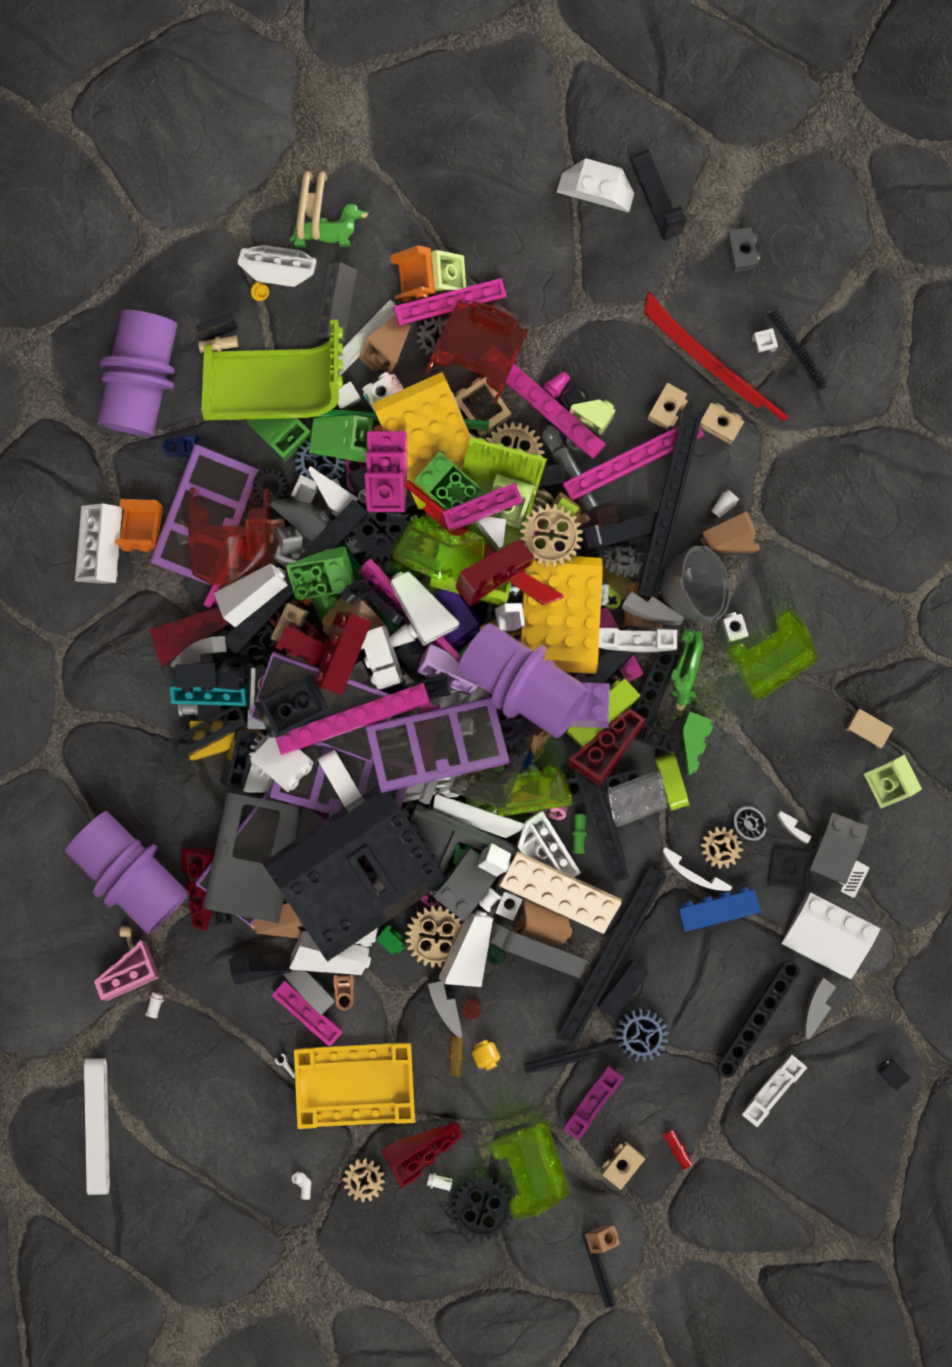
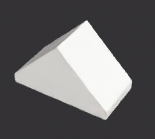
(493, 530)

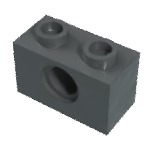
(740, 260)

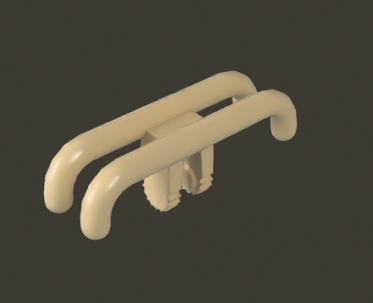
(310, 204)

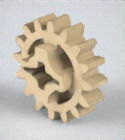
(725, 839)
(356, 1176)

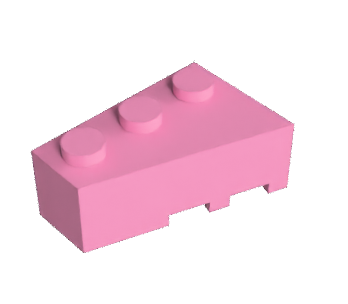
(128, 973)

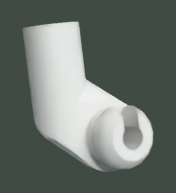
(304, 1183)

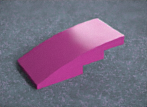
(386, 471)

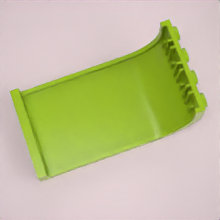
(272, 381)
(482, 465)

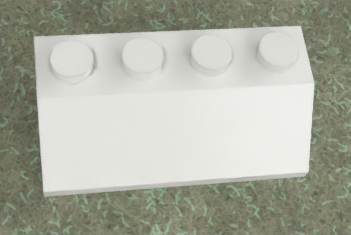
(96, 547)

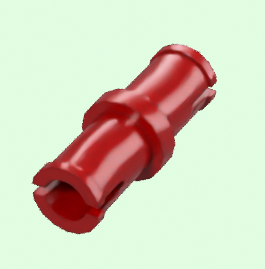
(677, 1149)

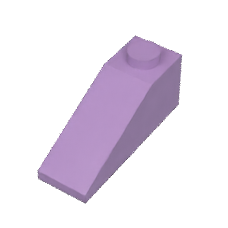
(439, 662)

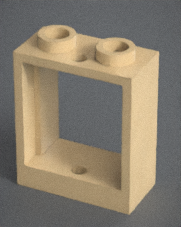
(497, 420)

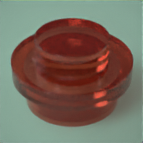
(471, 1009)

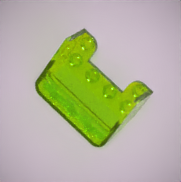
(436, 550)
(776, 657)
(536, 792)
(534, 1169)

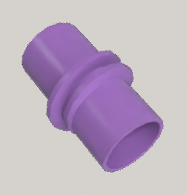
(137, 373)
(523, 680)
(126, 872)

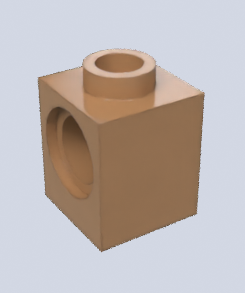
(602, 1239)

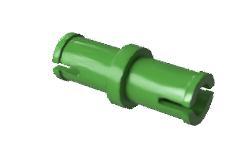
(579, 834)

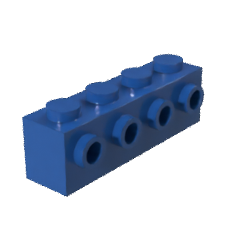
(718, 910)

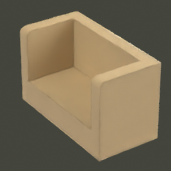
(869, 728)

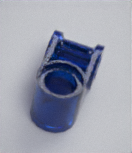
(183, 446)

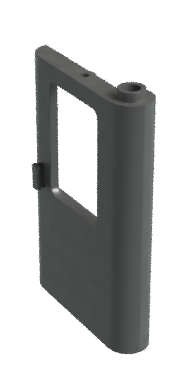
(445, 832)
(244, 885)

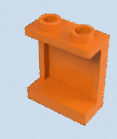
(415, 273)
(140, 524)

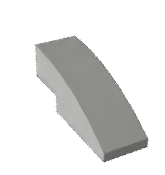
(652, 610)
(201, 651)
(311, 990)
(816, 1006)
(446, 1007)

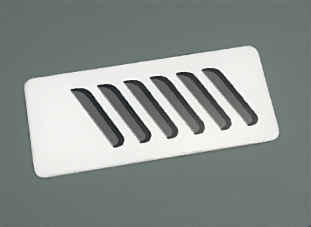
(857, 876)

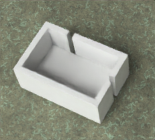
(381, 658)

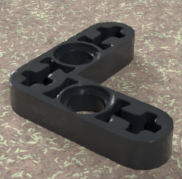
(367, 589)

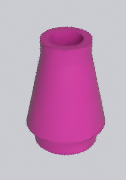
(556, 384)

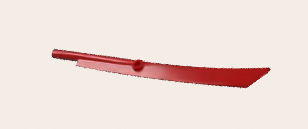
(670, 327)
(523, 581)

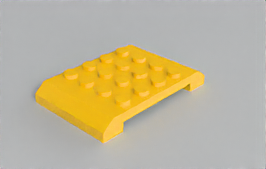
(431, 424)
(569, 625)
(354, 1085)

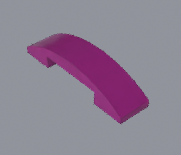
(592, 1103)

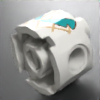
(386, 382)

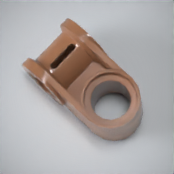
(344, 989)

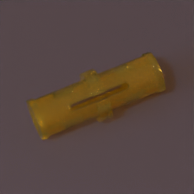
(456, 1057)

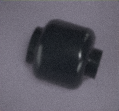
(573, 396)

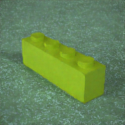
(621, 698)

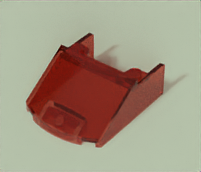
(480, 341)
(228, 552)

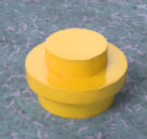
(259, 291)

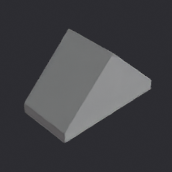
(289, 540)

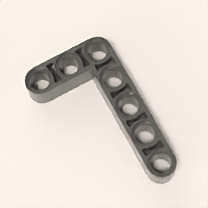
(536, 951)

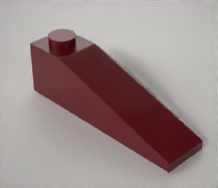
(194, 863)
(412, 1154)

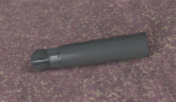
(562, 455)

